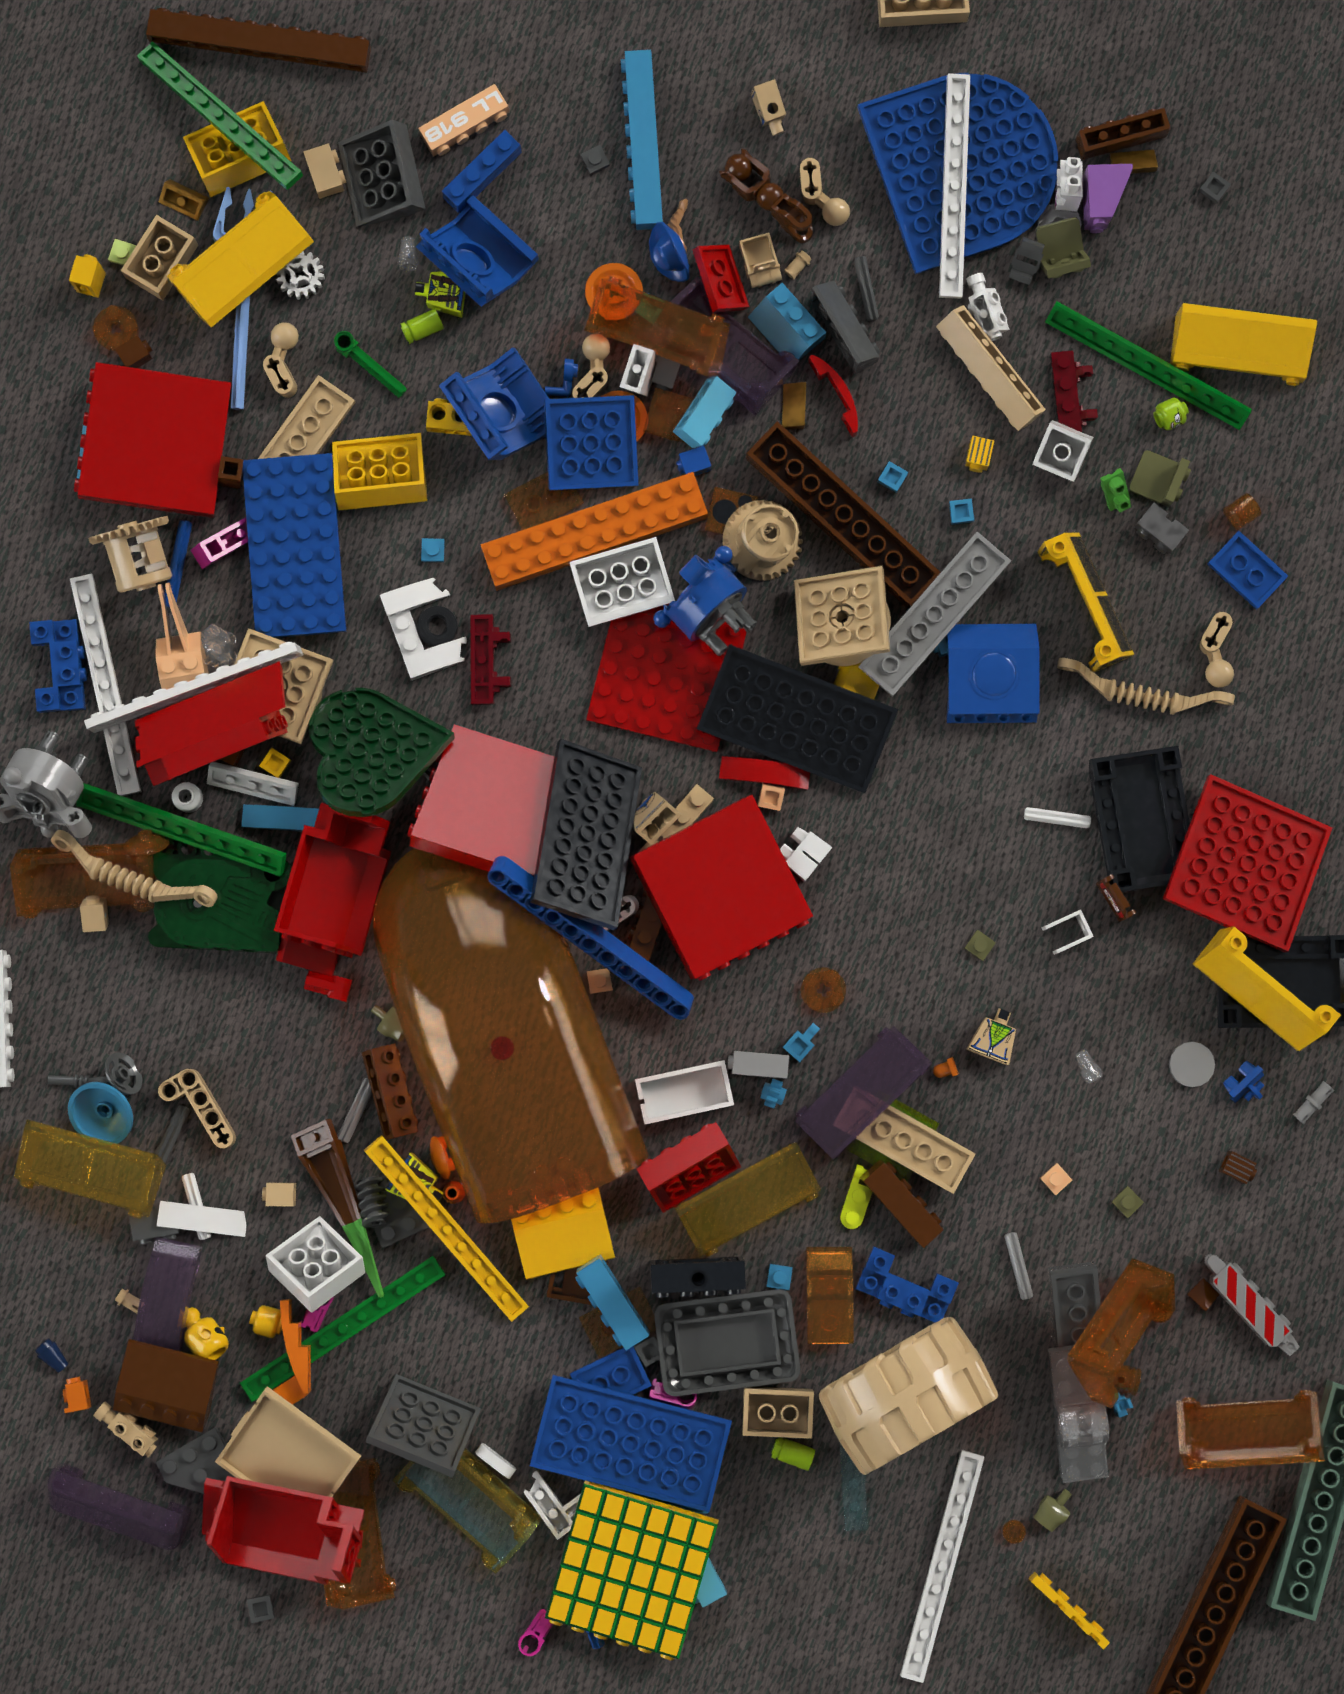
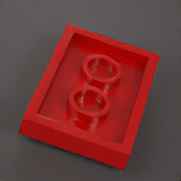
(720, 278)

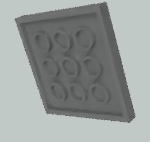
(423, 1425)

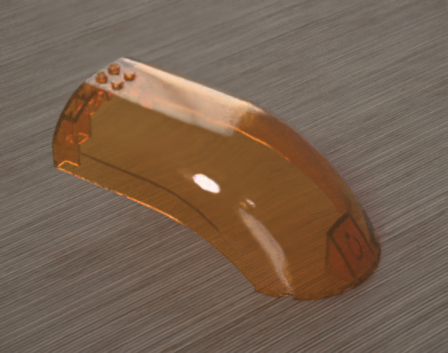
(480, 968)

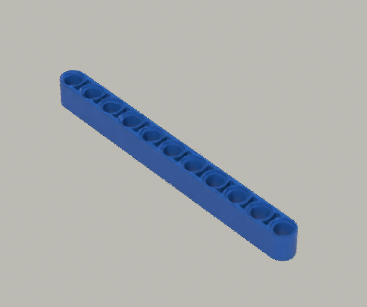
(595, 942)

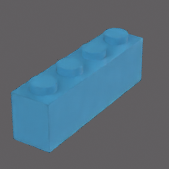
(613, 1302)

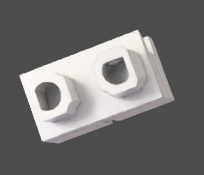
(1069, 185)
(811, 846)

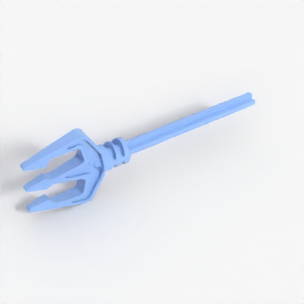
(242, 312)

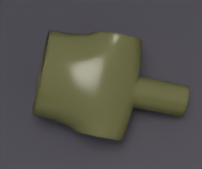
(389, 1024)
(1052, 1511)

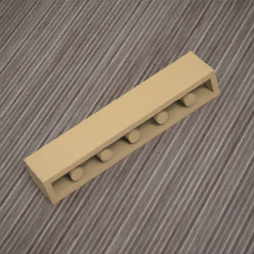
(990, 368)

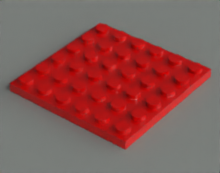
(657, 679)
(1247, 863)

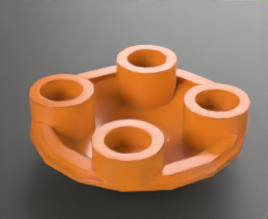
(440, 1158)

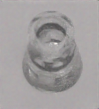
(407, 255)
(1088, 1067)

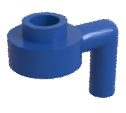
(570, 371)

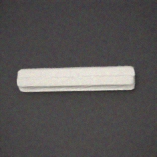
(1057, 817)
(194, 1198)

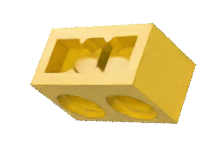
(449, 423)

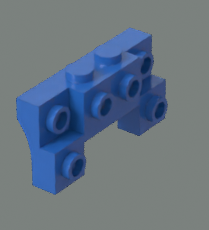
(66, 665)
(902, 1293)

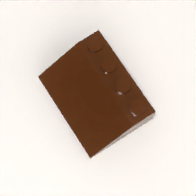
(166, 1385)

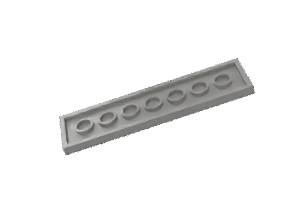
(936, 613)

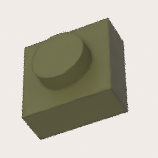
(980, 945)
(1127, 1202)

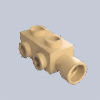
(132, 1430)

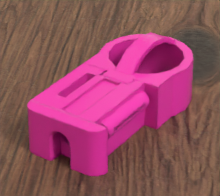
(315, 1319)
(658, 1394)
(538, 1629)

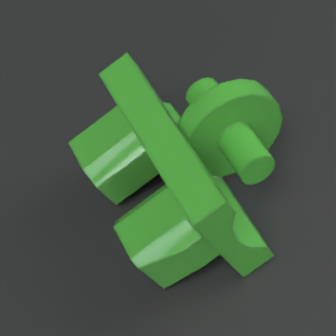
(1116, 491)

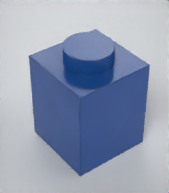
(694, 461)

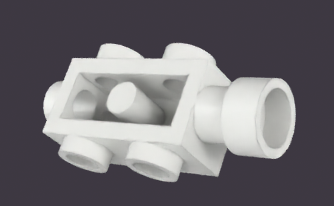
(986, 307)

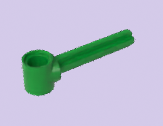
(368, 363)

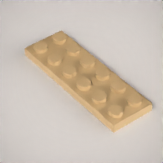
(310, 422)
(918, 1148)

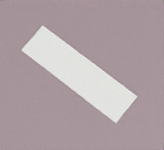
(201, 1218)

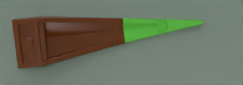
(328, 1167)

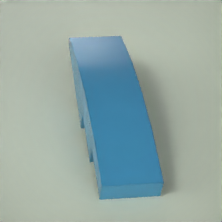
(278, 817)

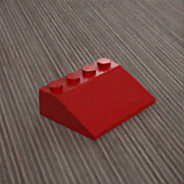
(688, 1167)

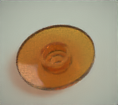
(146, 843)

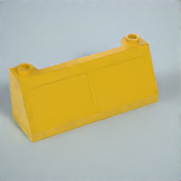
(241, 260)
(1243, 342)
(1261, 993)

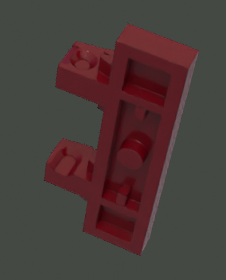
(1065, 378)
(483, 641)

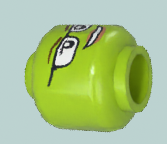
(1170, 414)

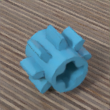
(773, 1093)

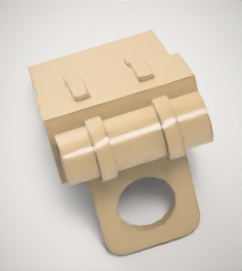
(760, 260)

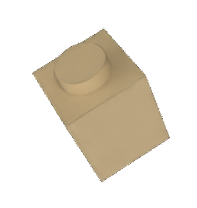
(94, 914)
(279, 1194)

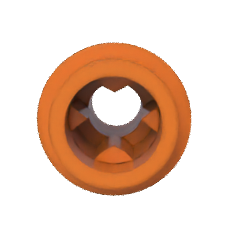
(459, 1189)

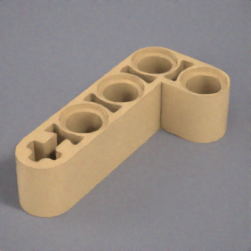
(202, 1111)

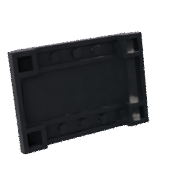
(1140, 815)
(1309, 971)

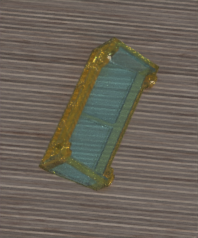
(476, 1505)

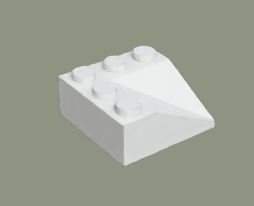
(315, 1264)

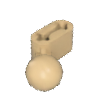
(834, 210)
(283, 337)
(596, 349)
(1218, 672)

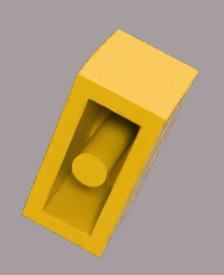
(87, 275)

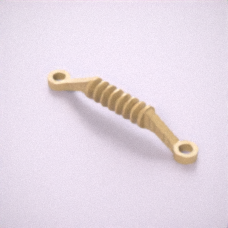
(1109, 689)
(155, 891)

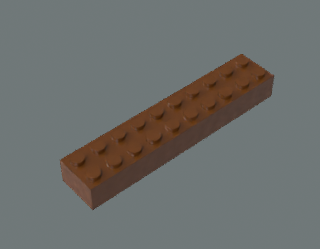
(841, 513)
(1218, 1600)

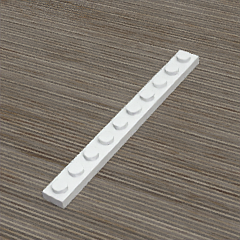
(954, 186)
(105, 682)
(184, 689)
(942, 1566)

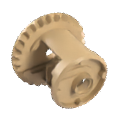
(149, 547)
(761, 555)

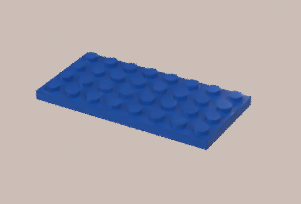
(294, 545)
(631, 1443)

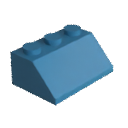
(787, 323)

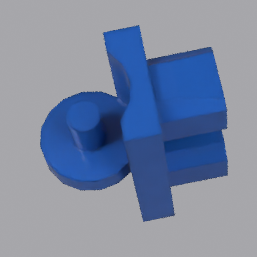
(1252, 1076)

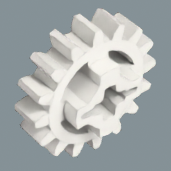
(295, 283)

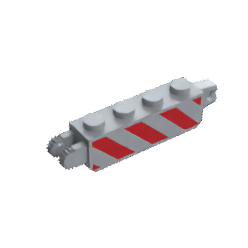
(1249, 1305)

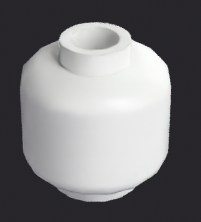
(183, 790)

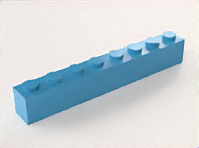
(643, 139)

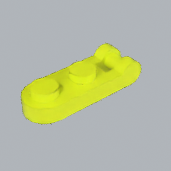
(856, 1201)

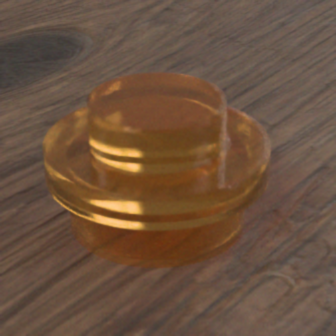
(1014, 1531)

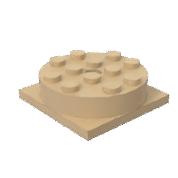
(833, 597)
(302, 681)

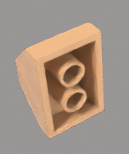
(181, 655)

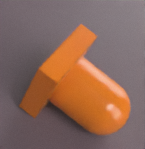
(946, 1068)

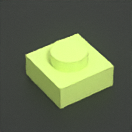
(120, 252)

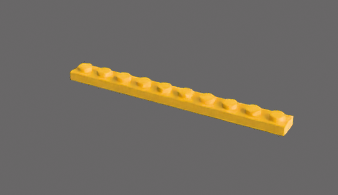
(446, 1228)

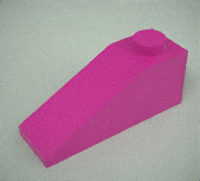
(221, 544)

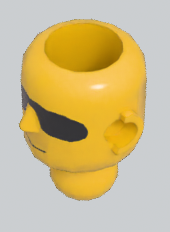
(204, 1336)

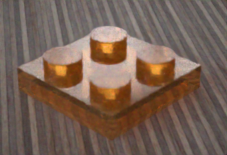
(665, 413)

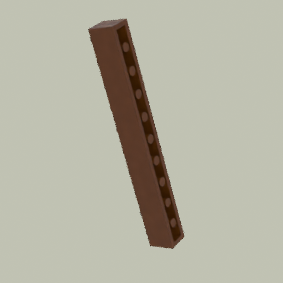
(258, 40)

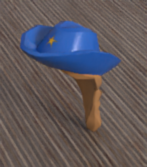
(668, 247)

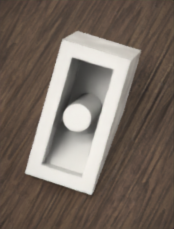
(639, 370)

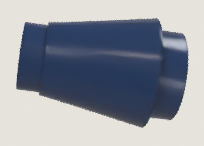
(51, 1355)

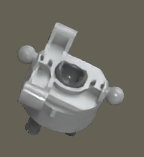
(44, 789)

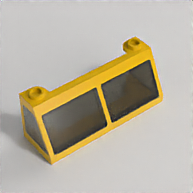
(1071, 550)

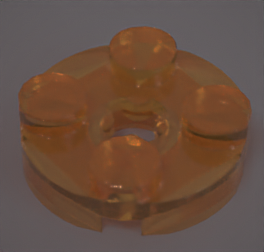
(110, 316)
(830, 979)

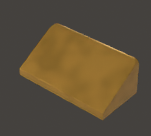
(1142, 161)
(183, 199)
(794, 405)

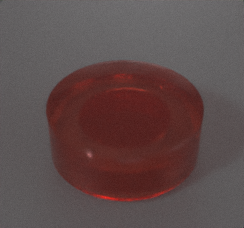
(502, 1047)

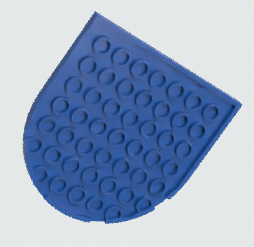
(1008, 163)

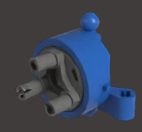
(708, 601)

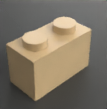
(324, 170)

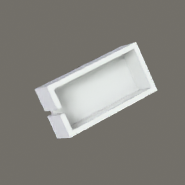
(684, 1092)

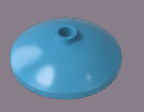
(91, 1117)

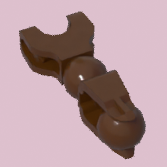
(769, 195)

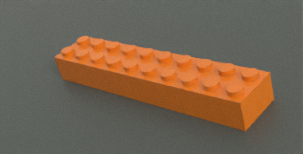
(594, 530)

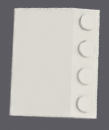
(622, 582)

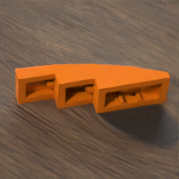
(298, 1354)

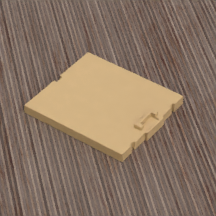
(286, 1449)

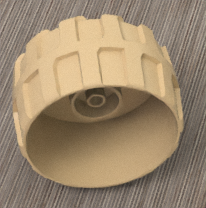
(907, 1395)

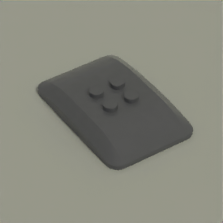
(727, 1342)

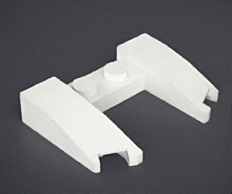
(398, 607)
(554, 1514)

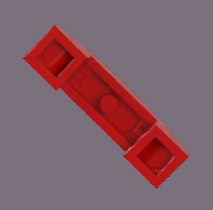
(824, 370)
(763, 772)

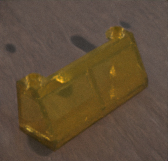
(89, 1168)
(748, 1199)

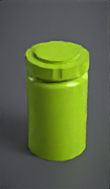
(422, 326)
(793, 1453)

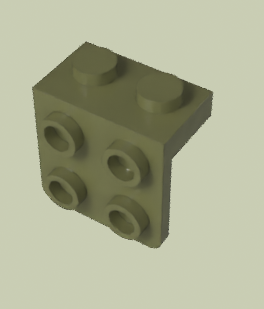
(1062, 248)
(1159, 478)

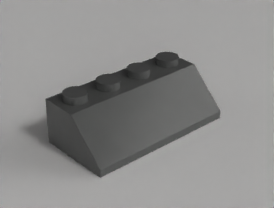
(844, 326)

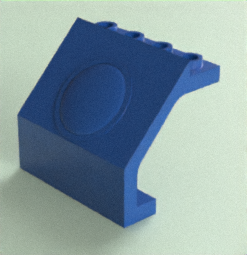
(478, 252)
(500, 405)
(993, 673)

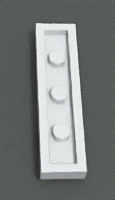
(252, 783)

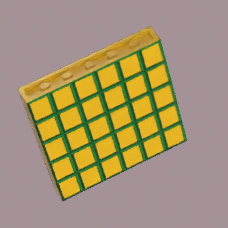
(631, 1570)

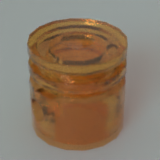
(1242, 511)
(1129, 1380)

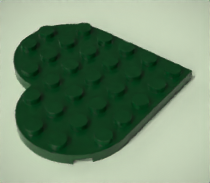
(371, 750)

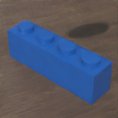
(482, 171)

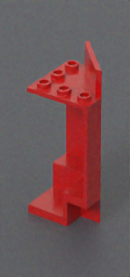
(212, 724)
(332, 890)
(281, 1530)

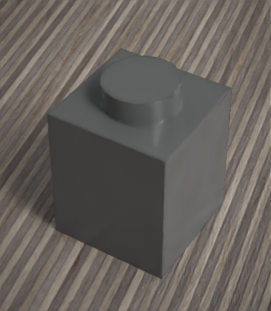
(666, 373)

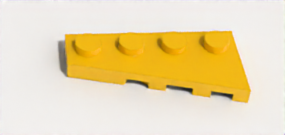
(1075, 1613)

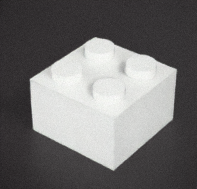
(1062, 450)

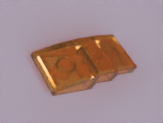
(829, 1295)

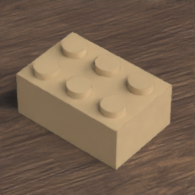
(156, 254)
(777, 1412)

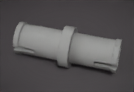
(1313, 1102)

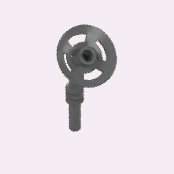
(118, 1078)

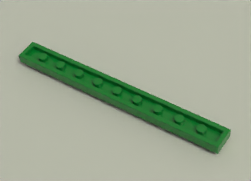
(220, 115)
(1148, 365)
(182, 829)
(347, 1325)

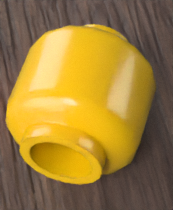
(266, 1321)

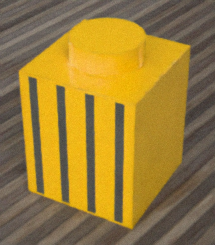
(979, 454)

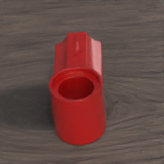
(332, 986)

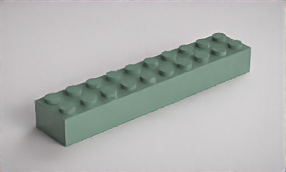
(1313, 1519)

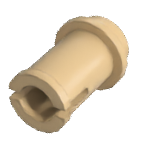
(797, 265)
(128, 1300)

